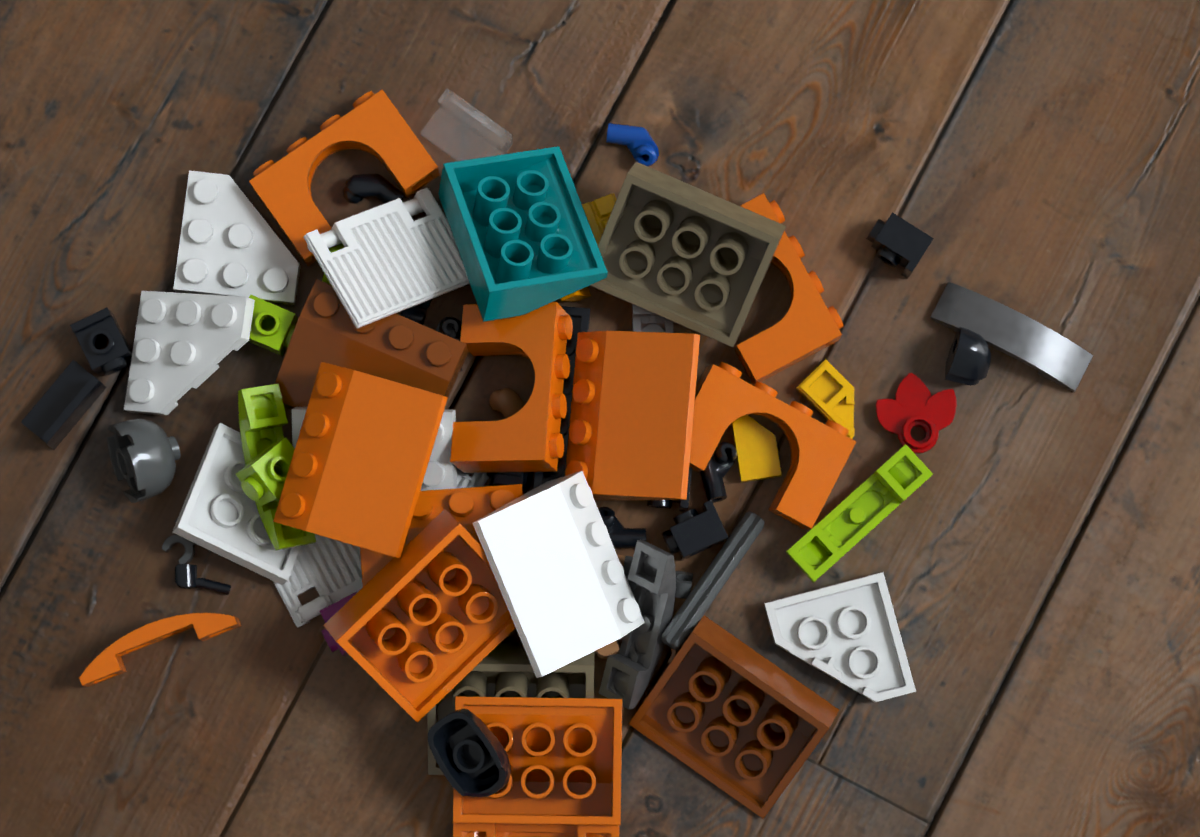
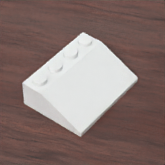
(558, 573)

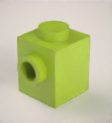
(271, 326)
(266, 474)

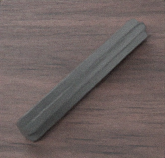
(712, 581)

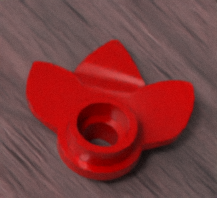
(917, 408)

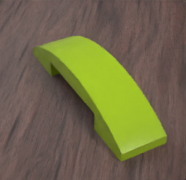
(260, 426)
(859, 513)

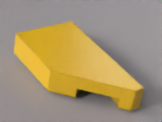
(830, 395)
(755, 450)

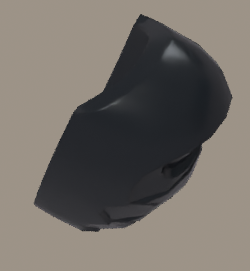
(469, 754)

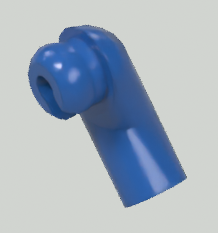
(636, 139)

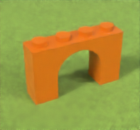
(369, 127)
(807, 324)
(532, 435)
(816, 448)

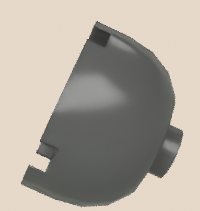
(142, 457)

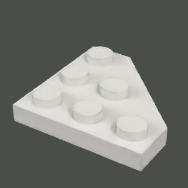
(230, 246)
(181, 344)
(224, 517)
(847, 635)

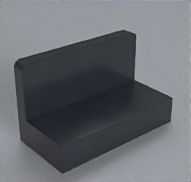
(63, 404)

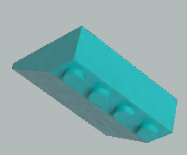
(519, 230)

